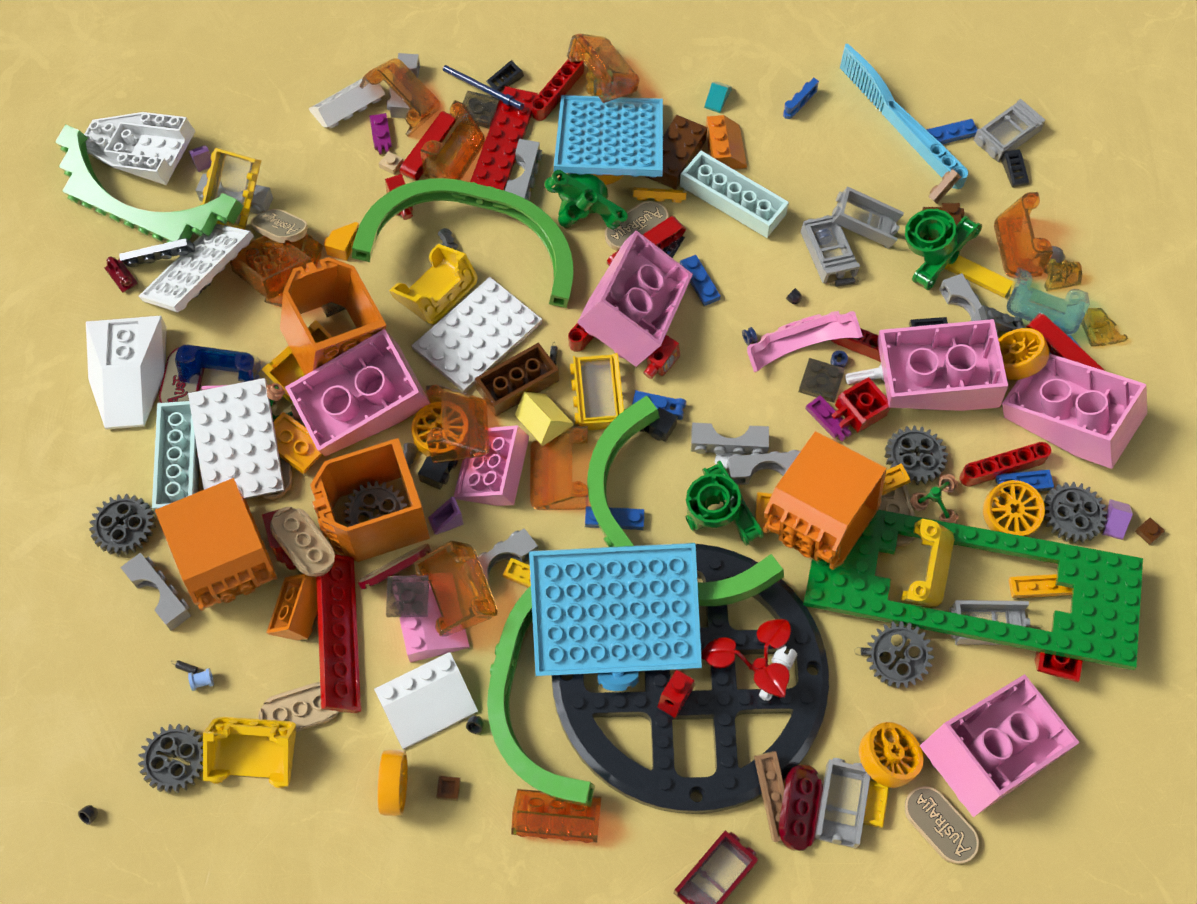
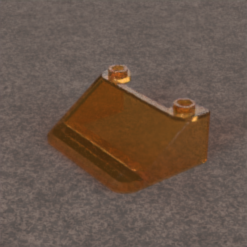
(408, 88)
(463, 425)
(552, 473)

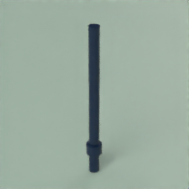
(507, 99)

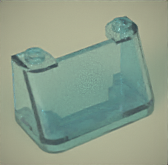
(1029, 302)

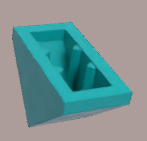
(717, 96)

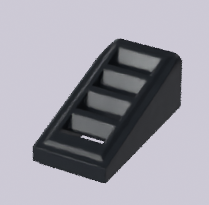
(505, 70)
(1015, 157)

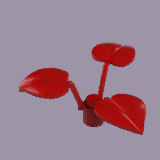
(769, 678)

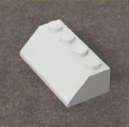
(346, 102)

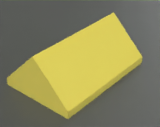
(542, 417)

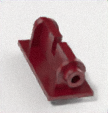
(120, 274)

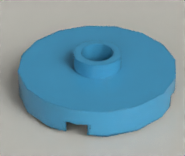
(618, 680)

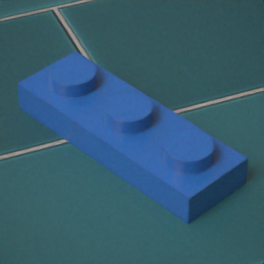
(954, 131)
(700, 280)
(625, 517)

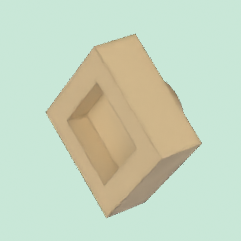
(390, 162)

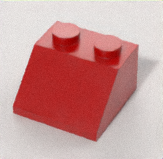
(1058, 666)

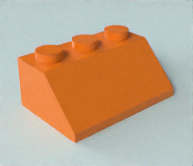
(725, 141)
(295, 608)

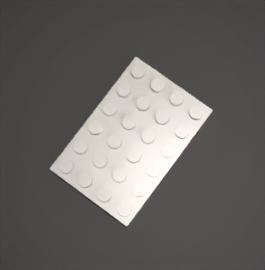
(194, 271)
(476, 334)
(237, 437)

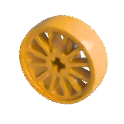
(1023, 353)
(422, 417)
(1024, 488)
(886, 759)
(392, 782)

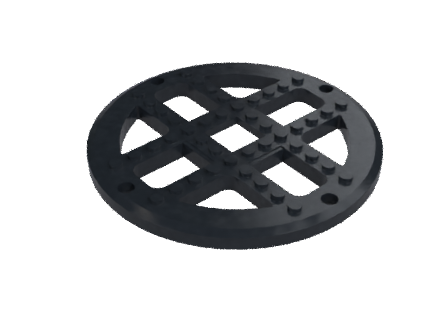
(729, 784)

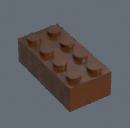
(680, 147)
(525, 372)

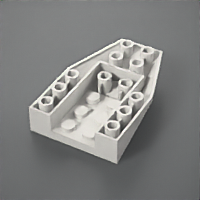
(140, 143)
(126, 367)

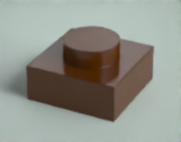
(1149, 531)
(448, 788)

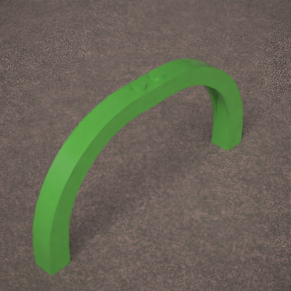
(476, 195)
(611, 441)
(501, 679)

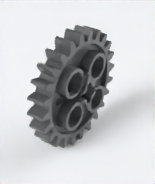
(917, 454)
(380, 495)
(1081, 500)
(113, 513)
(916, 664)
(165, 776)

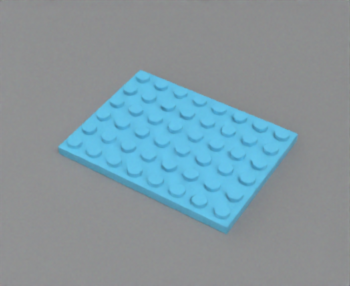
(610, 136)
(615, 609)

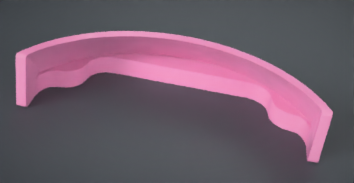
(801, 334)

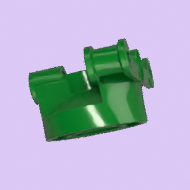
(583, 196)
(945, 247)
(715, 488)

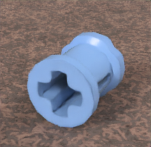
(200, 679)

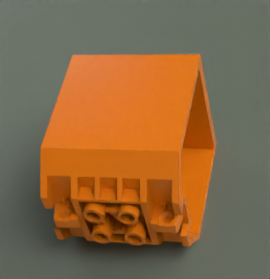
(312, 289)
(825, 500)
(379, 535)
(216, 544)

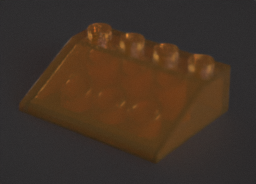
(268, 265)

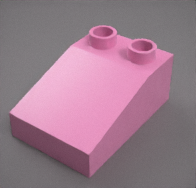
(636, 299)
(943, 366)
(357, 394)
(1079, 409)
(998, 744)

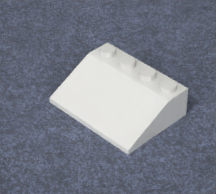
(426, 700)

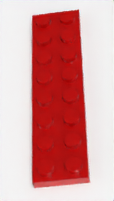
(502, 140)
(338, 637)

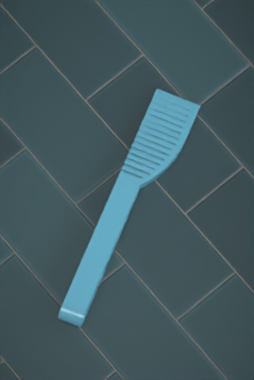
(916, 135)

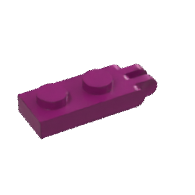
(380, 132)
(822, 413)

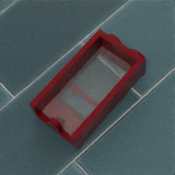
(717, 872)

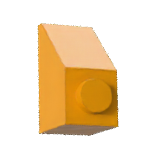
(341, 241)

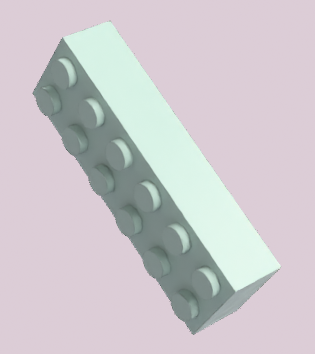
(734, 194)
(175, 454)

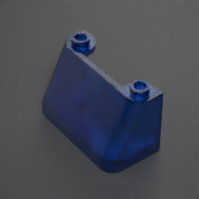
(192, 359)

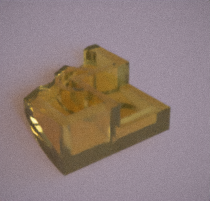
(1063, 274)
(1100, 328)

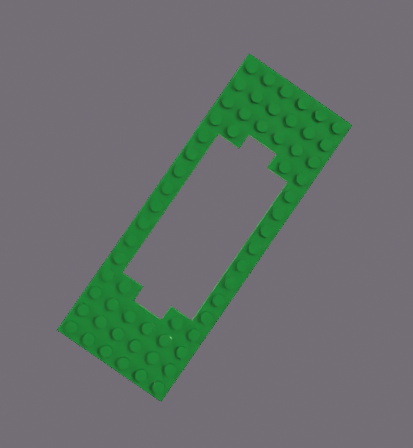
(1103, 599)

